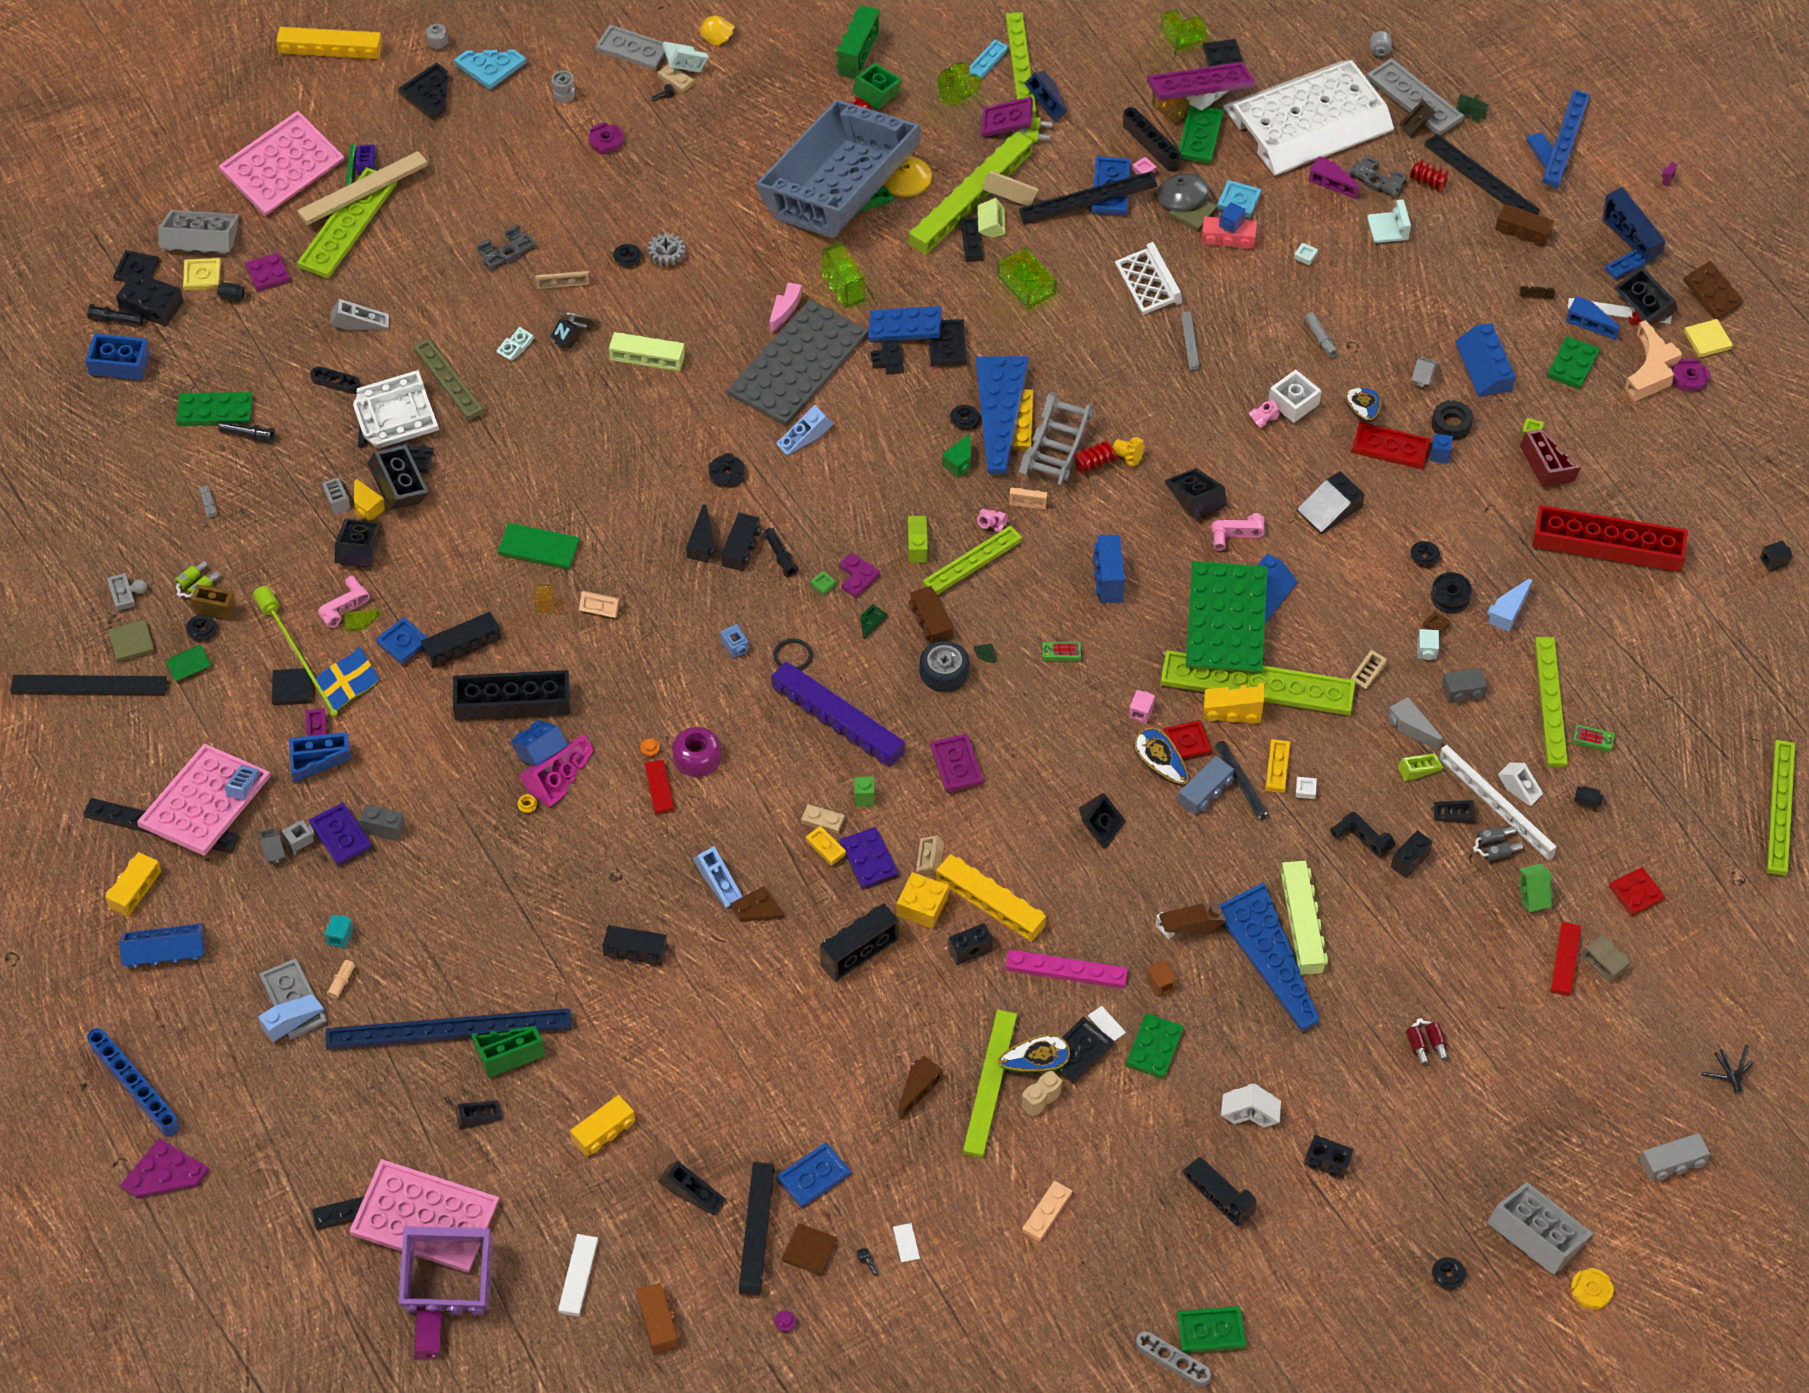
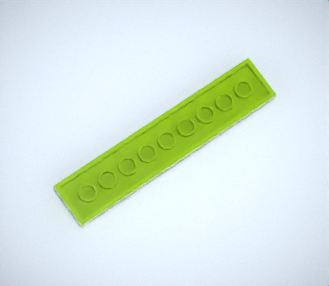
(1280, 685)

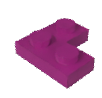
(860, 573)

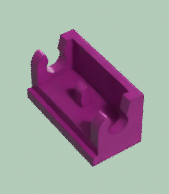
(427, 1335)

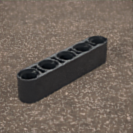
(1152, 139)

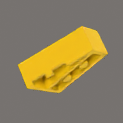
(1234, 704)

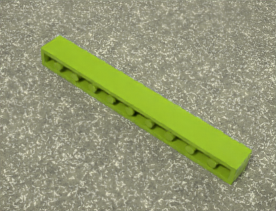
(968, 194)

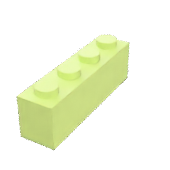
(646, 351)

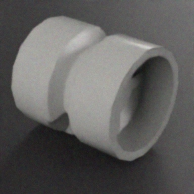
(563, 86)

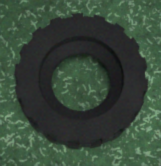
(1452, 408)

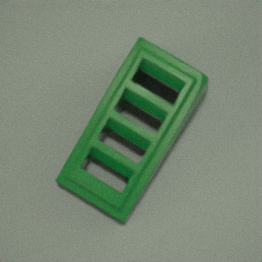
(874, 202)

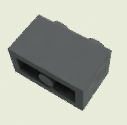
(1464, 685)
(382, 822)

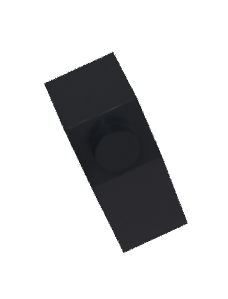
(700, 544)
(691, 1188)

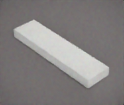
(578, 1275)

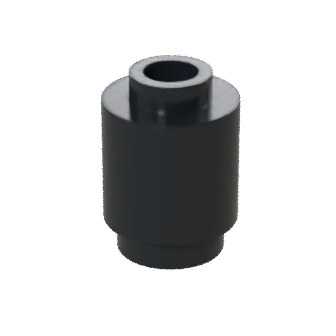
(231, 292)
(1588, 797)

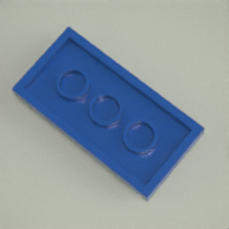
(1106, 171)
(905, 324)

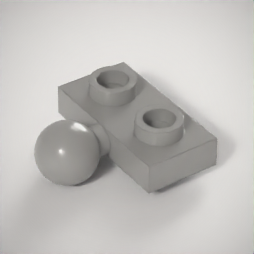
(123, 592)

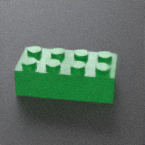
(858, 41)

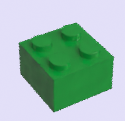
(876, 85)

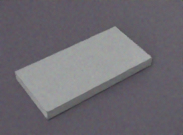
(631, 47)
(289, 983)

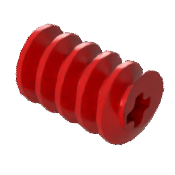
(1429, 175)
(1094, 455)

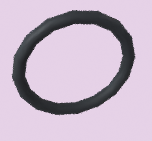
(797, 641)

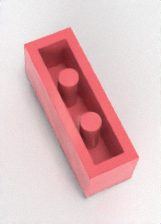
(1242, 238)

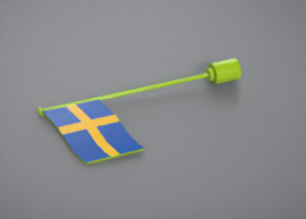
(339, 681)

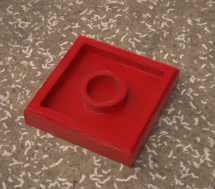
(1189, 739)

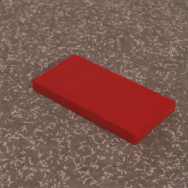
(1391, 445)

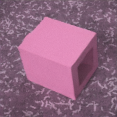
(1141, 706)

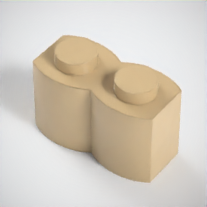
(1041, 1093)

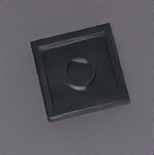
(135, 262)
(291, 686)

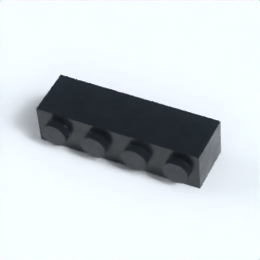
(461, 639)

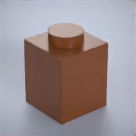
(1161, 978)

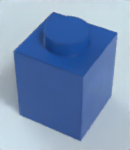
(1232, 217)
(1441, 448)

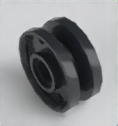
(1451, 592)

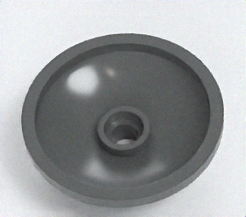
(1182, 191)

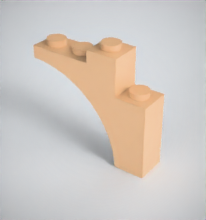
(1656, 371)

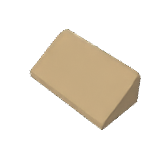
(930, 855)

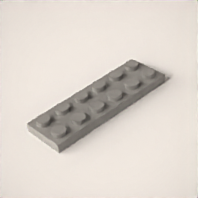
(1409, 91)

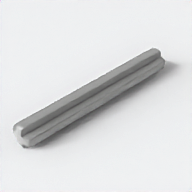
(1190, 341)

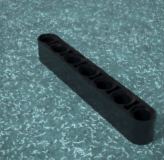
(756, 1229)

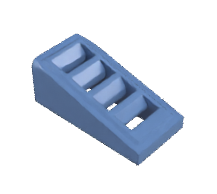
(241, 792)

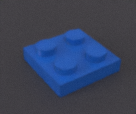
(401, 640)

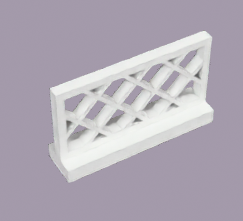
(1160, 269)

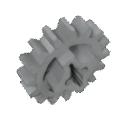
(658, 246)

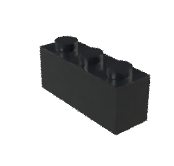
(741, 542)
(634, 945)

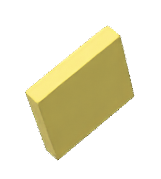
(201, 274)
(1708, 338)

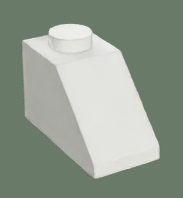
(1520, 782)

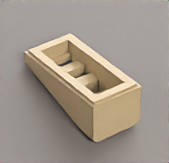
(1377, 658)

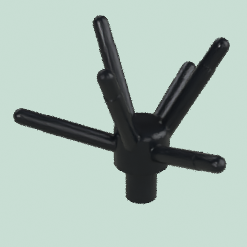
(1732, 1076)

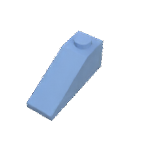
(1508, 606)
(717, 876)
(288, 1016)

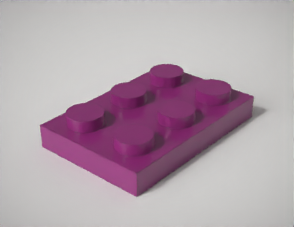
(1007, 117)
(956, 763)

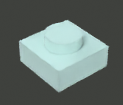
(1305, 254)

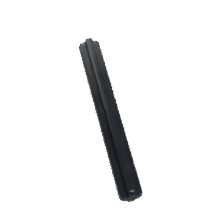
(1242, 781)

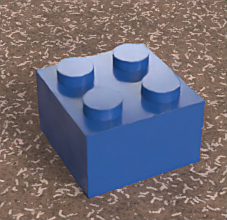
(538, 742)

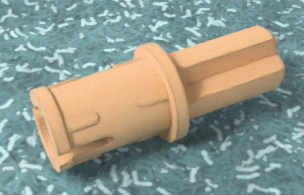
(340, 979)

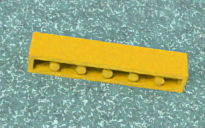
(329, 42)
(991, 897)

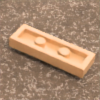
(1047, 1211)

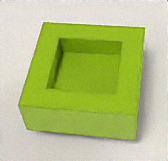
(1531, 425)

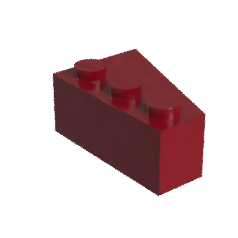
(1547, 460)

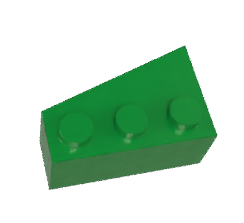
(508, 1050)

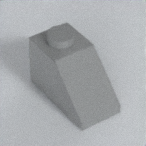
(1424, 371)

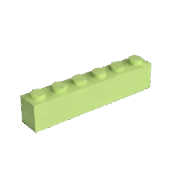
(1303, 918)

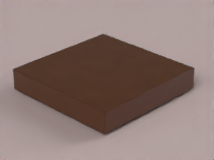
(809, 1249)

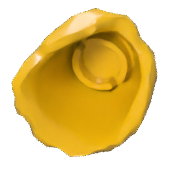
(716, 30)

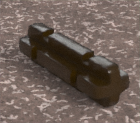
(1537, 291)

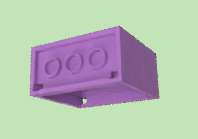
(445, 1234)

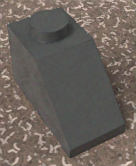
(271, 845)

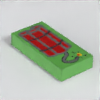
(1061, 651)
(1593, 738)

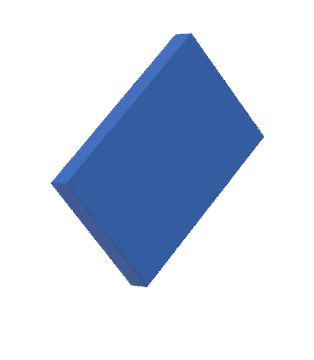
(813, 1175)

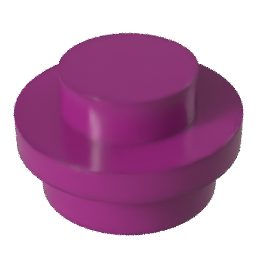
(785, 1321)

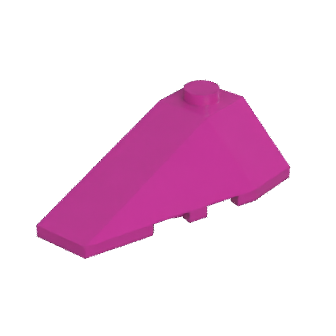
(553, 776)

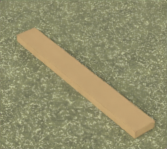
(362, 188)

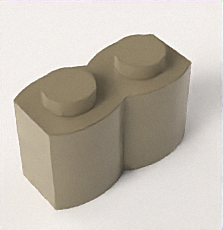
(1605, 958)

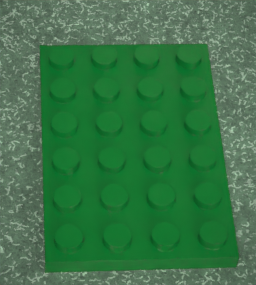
(1226, 617)

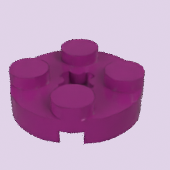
(602, 145)
(1685, 382)

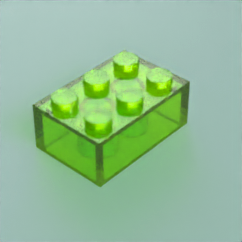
(843, 275)
(1026, 278)

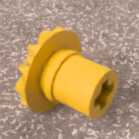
(1131, 450)

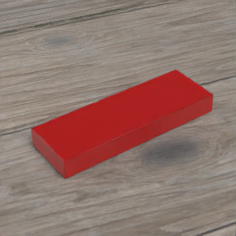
(659, 787)

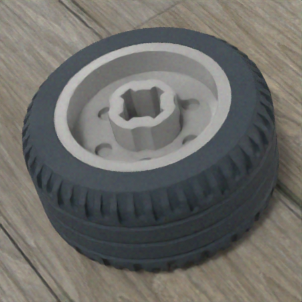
(944, 666)

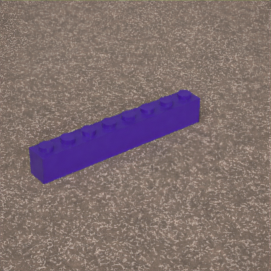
(838, 714)

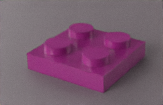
(267, 272)

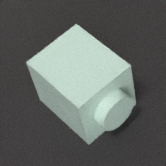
(1427, 644)

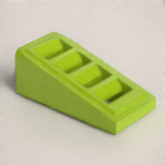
(1409, 772)

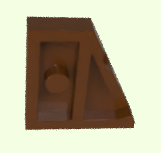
(756, 906)

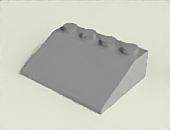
(198, 231)
(1539, 1228)

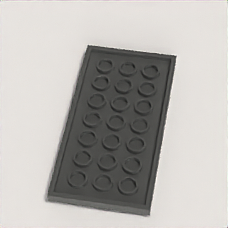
(797, 362)

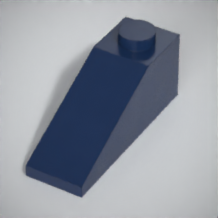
(1047, 94)

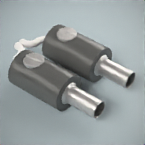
(1494, 835)

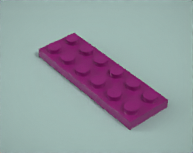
(1200, 81)

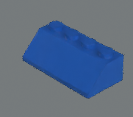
(1485, 360)
(1279, 583)
(162, 945)

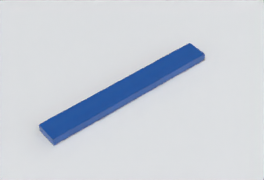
(1565, 138)

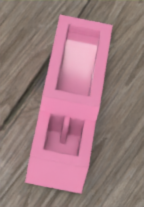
(785, 306)

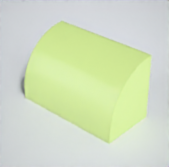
(991, 218)

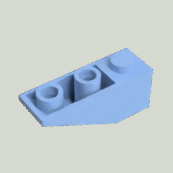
(805, 431)

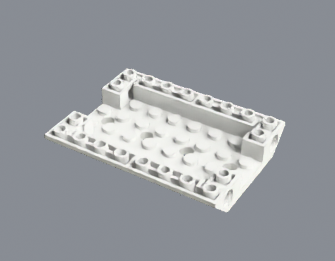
(1318, 126)

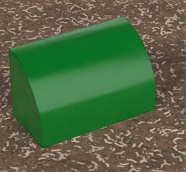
(187, 662)

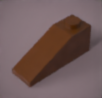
(1199, 918)
(921, 1080)

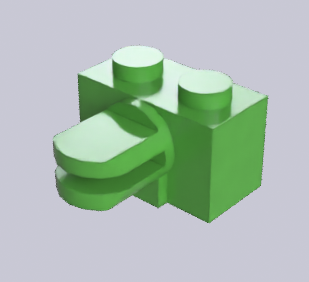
(1535, 887)

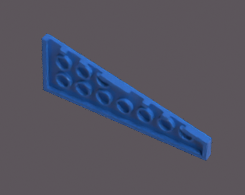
(1000, 391)
(1260, 936)

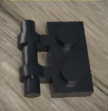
(420, 456)

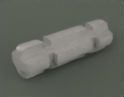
(208, 501)

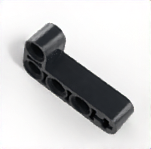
(1234, 1205)

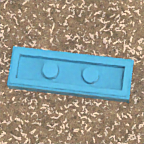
(988, 59)

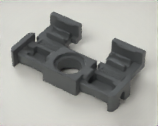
(1365, 172)
(519, 244)

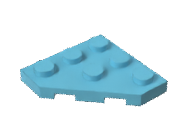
(490, 66)

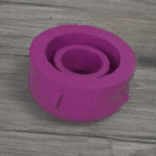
(696, 763)

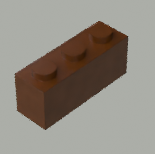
(1524, 225)
(931, 615)

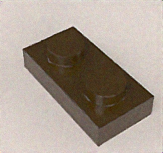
(1417, 118)

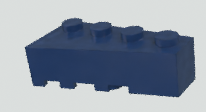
(1632, 224)

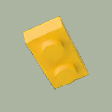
(825, 846)

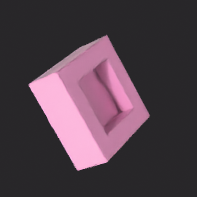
(1143, 166)

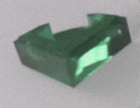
(985, 653)

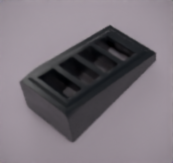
(1454, 817)
(470, 1120)

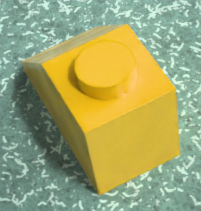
(367, 502)

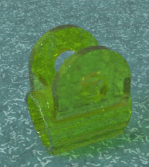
(953, 88)

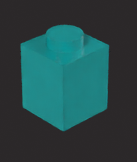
(339, 931)

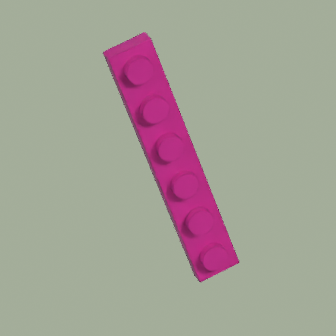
(1066, 969)

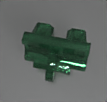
(1472, 106)

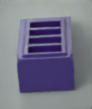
(365, 158)

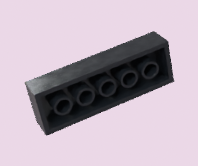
(511, 695)

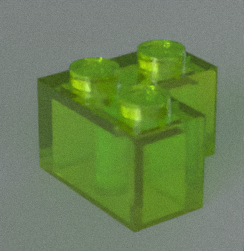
(1182, 32)

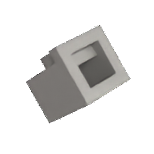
(298, 836)

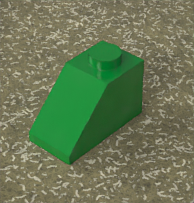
(958, 457)

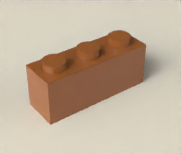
(658, 1318)

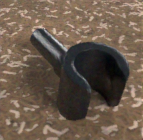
(668, 92)
(864, 1254)

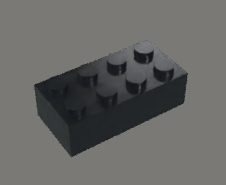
(859, 942)

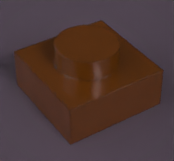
(1436, 622)

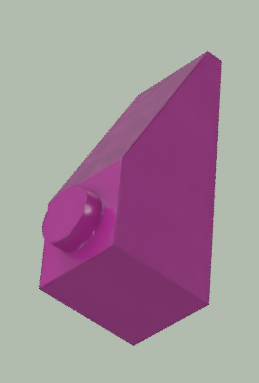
(1331, 176)

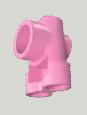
(1268, 411)
(992, 519)

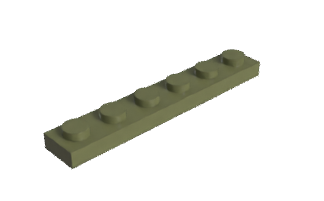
(448, 379)

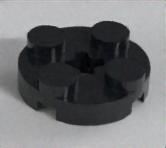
(726, 462)

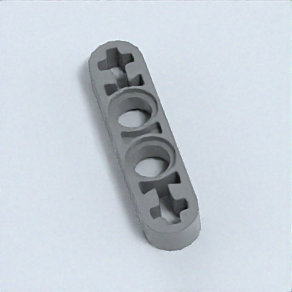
(1175, 1356)

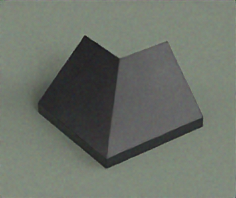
(1101, 819)

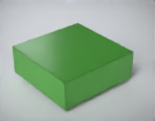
(823, 583)

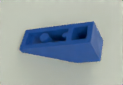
(1590, 317)

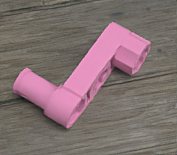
(1249, 528)
(333, 610)

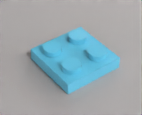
(1240, 194)

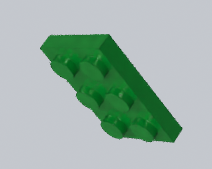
(1573, 362)
(1154, 1046)
(1210, 1329)

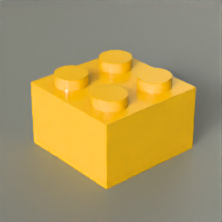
(922, 900)

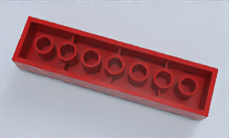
(1610, 538)

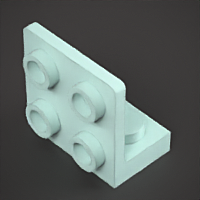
(684, 57)
(1391, 225)

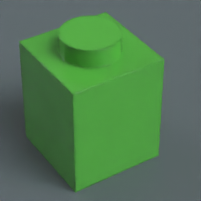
(864, 791)

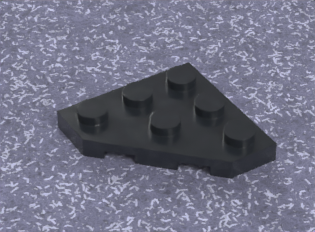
(428, 90)

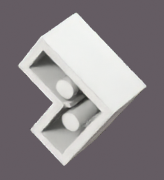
(1252, 1104)

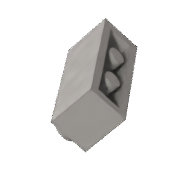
(1674, 1157)

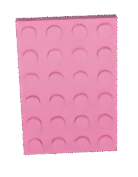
(281, 163)
(195, 803)
(414, 1198)

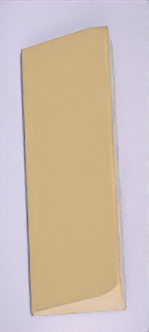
(1009, 188)
(562, 280)

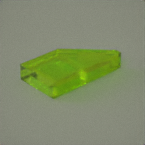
(360, 619)

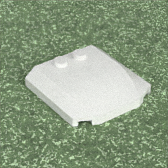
(394, 410)

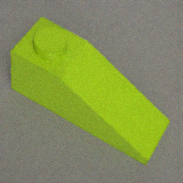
(917, 539)

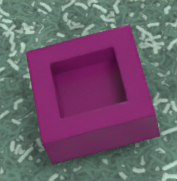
(1669, 173)

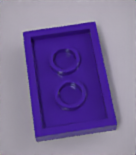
(340, 834)
(869, 858)

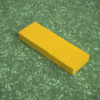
(1277, 766)

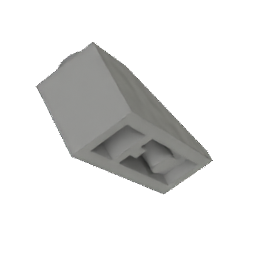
(357, 317)
(1413, 723)

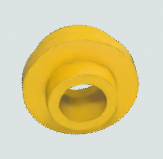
(527, 799)

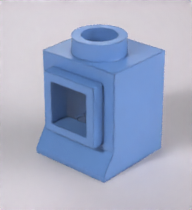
(734, 648)

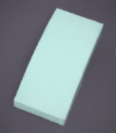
(516, 344)

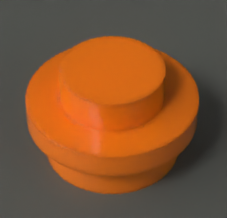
(650, 747)

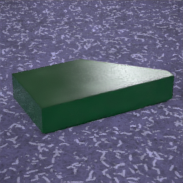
(871, 620)

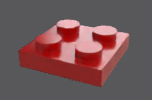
(1636, 891)

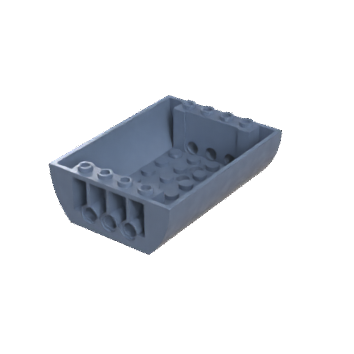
(837, 167)

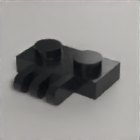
(888, 358)

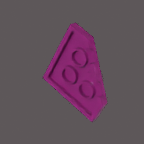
(163, 1171)

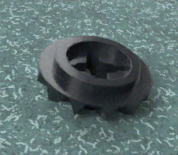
(621, 251)
(963, 411)
(1418, 550)
(198, 622)
(1443, 1265)

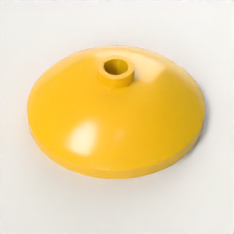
(910, 179)

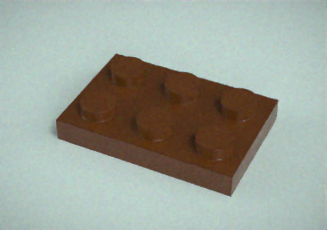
(1713, 290)

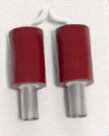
(1435, 1037)

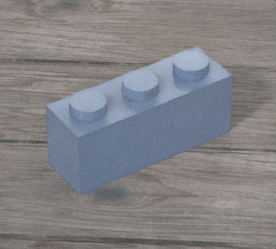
(1206, 786)

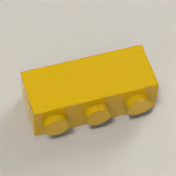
(133, 884)
(602, 1126)

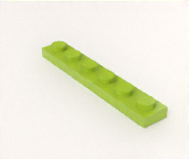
(973, 560)

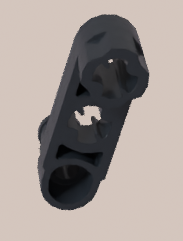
(1376, 844)

